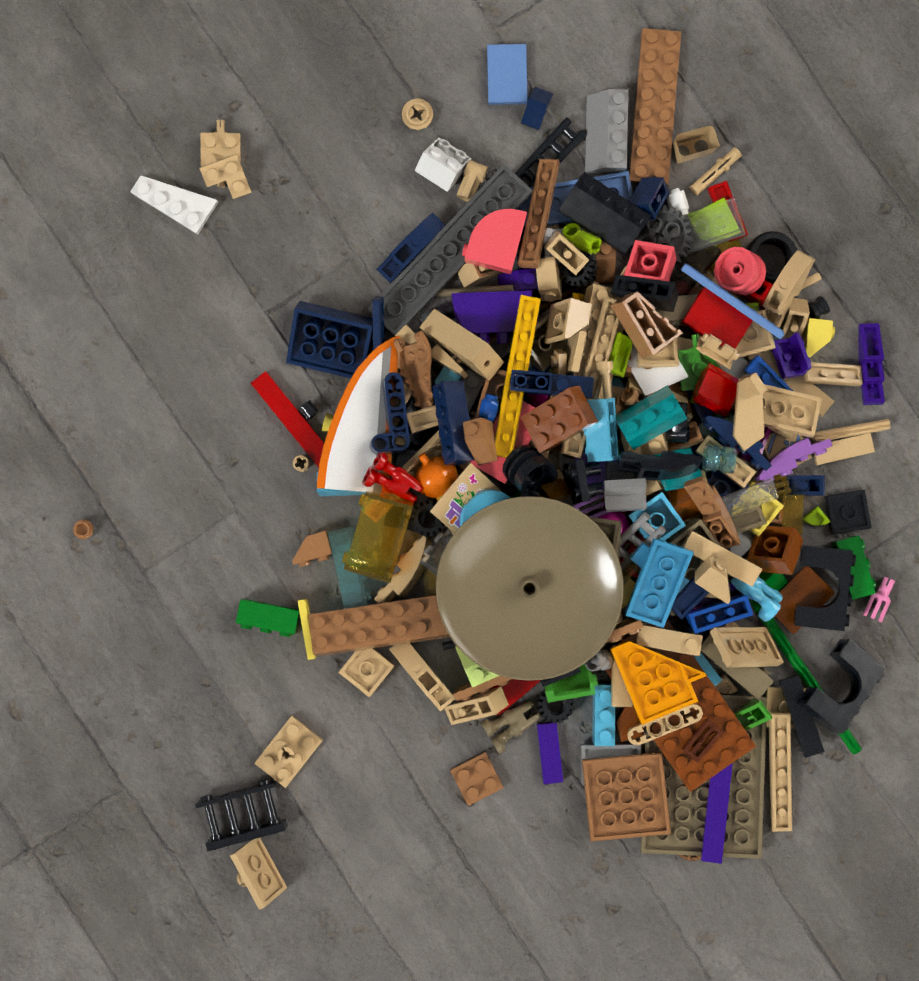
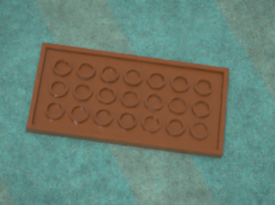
(728, 747)

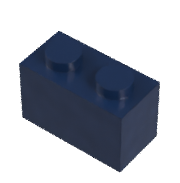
(650, 195)

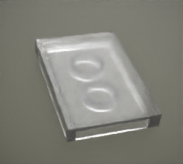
(715, 225)

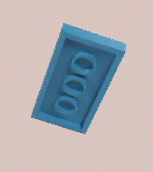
(658, 582)

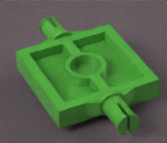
(693, 363)

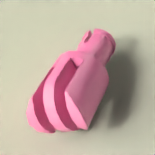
(881, 597)

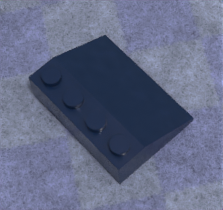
(329, 339)

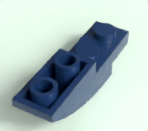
(410, 247)
(548, 383)
(725, 431)

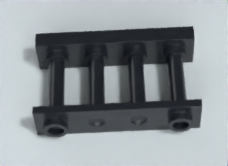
(236, 834)

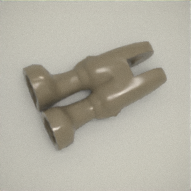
(517, 722)

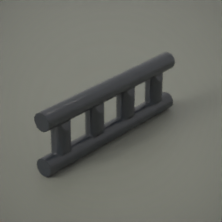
(550, 142)

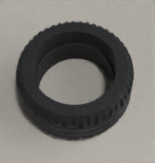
(777, 239)

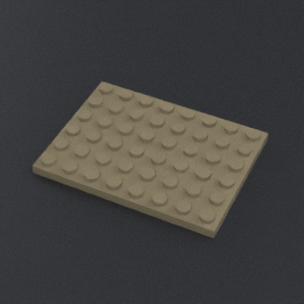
(688, 808)

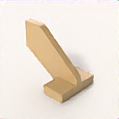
(748, 415)

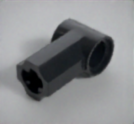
(680, 432)

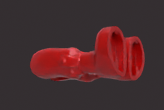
(398, 484)

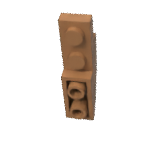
(714, 511)

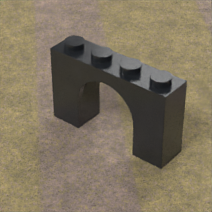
(832, 615)
(863, 674)

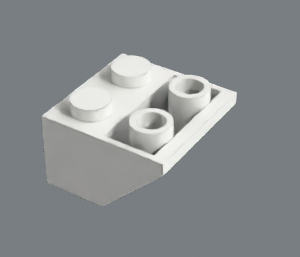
(442, 164)

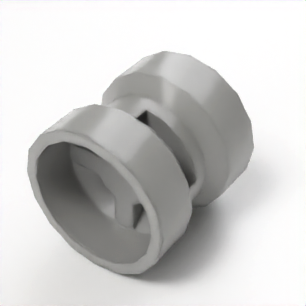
(600, 661)

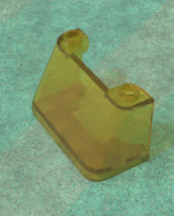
(378, 536)

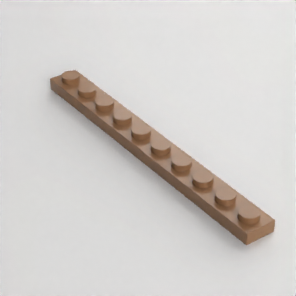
(466, 691)

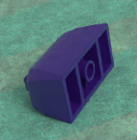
(488, 312)

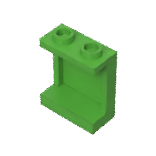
(572, 687)

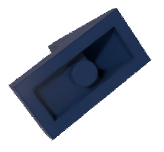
(806, 485)

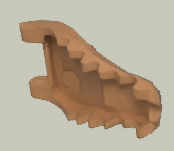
(415, 367)

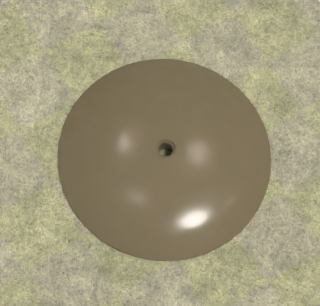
(538, 630)

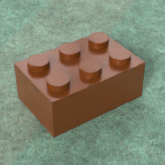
(559, 419)

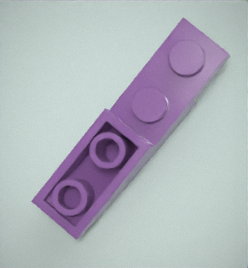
(785, 461)

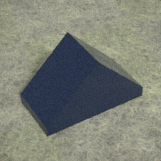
(536, 108)

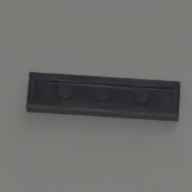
(801, 719)

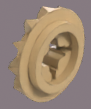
(420, 106)

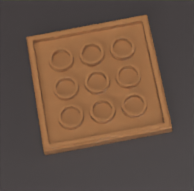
(626, 796)

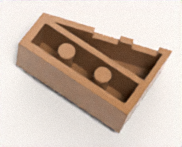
(644, 324)

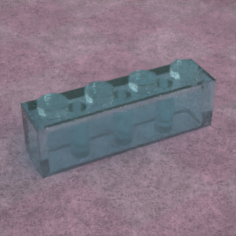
(351, 584)

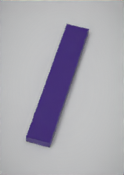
(716, 816)

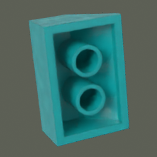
(650, 417)

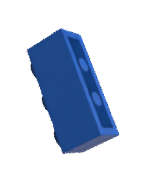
(719, 613)

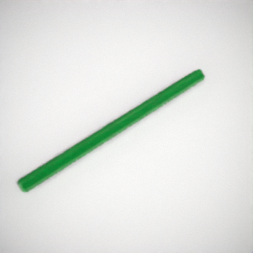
(801, 669)

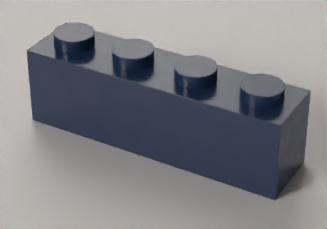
(451, 413)

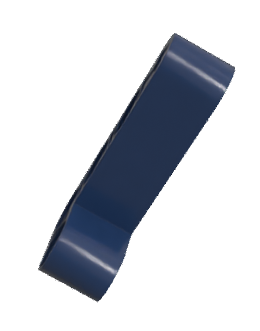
(393, 412)

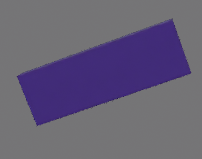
(549, 753)

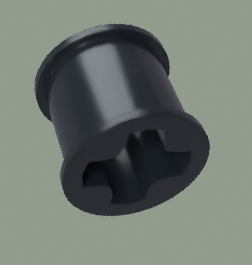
(308, 410)

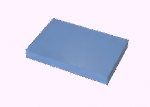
(507, 74)

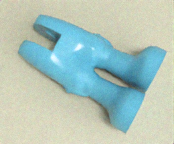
(763, 594)

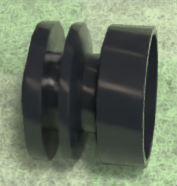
(528, 470)

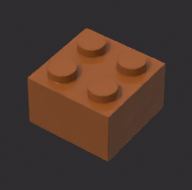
(776, 550)

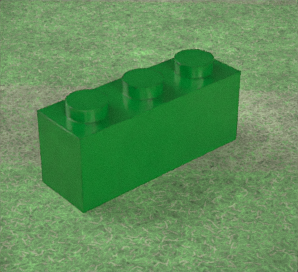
(863, 582)
(268, 617)

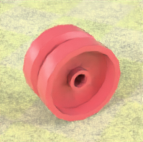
(740, 271)

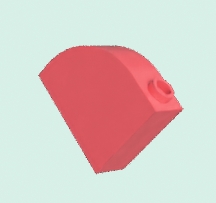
(496, 240)

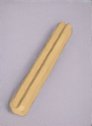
(852, 430)

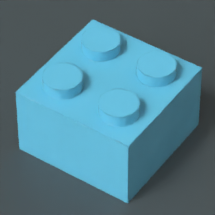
(661, 514)

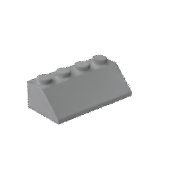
(606, 132)

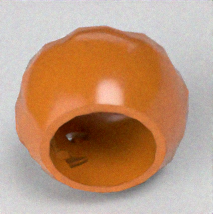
(435, 475)

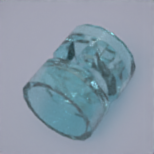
(712, 455)

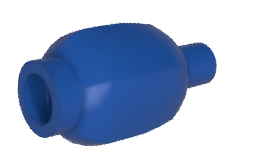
(489, 407)

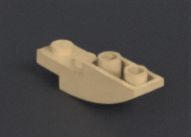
(787, 286)
(411, 570)
(423, 675)

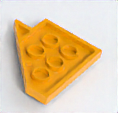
(654, 681)

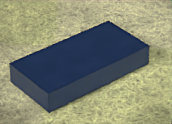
(688, 598)

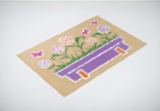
(461, 491)

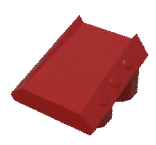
(715, 390)

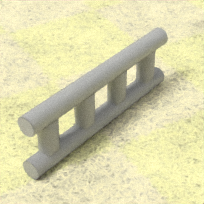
(629, 535)

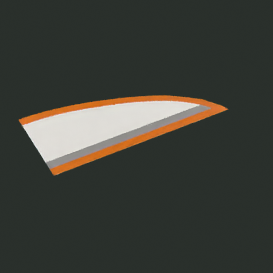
(356, 422)

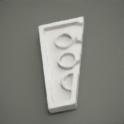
(179, 204)

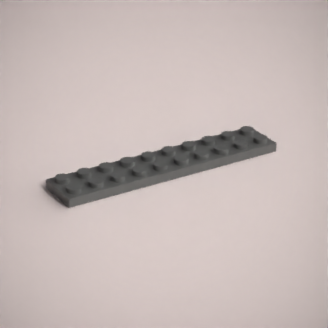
(443, 255)

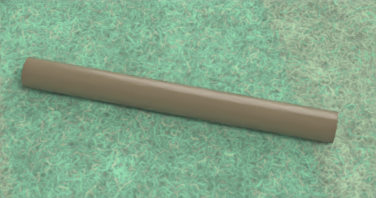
(448, 292)

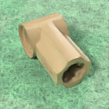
(473, 176)

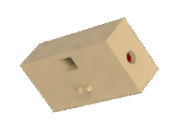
(462, 344)

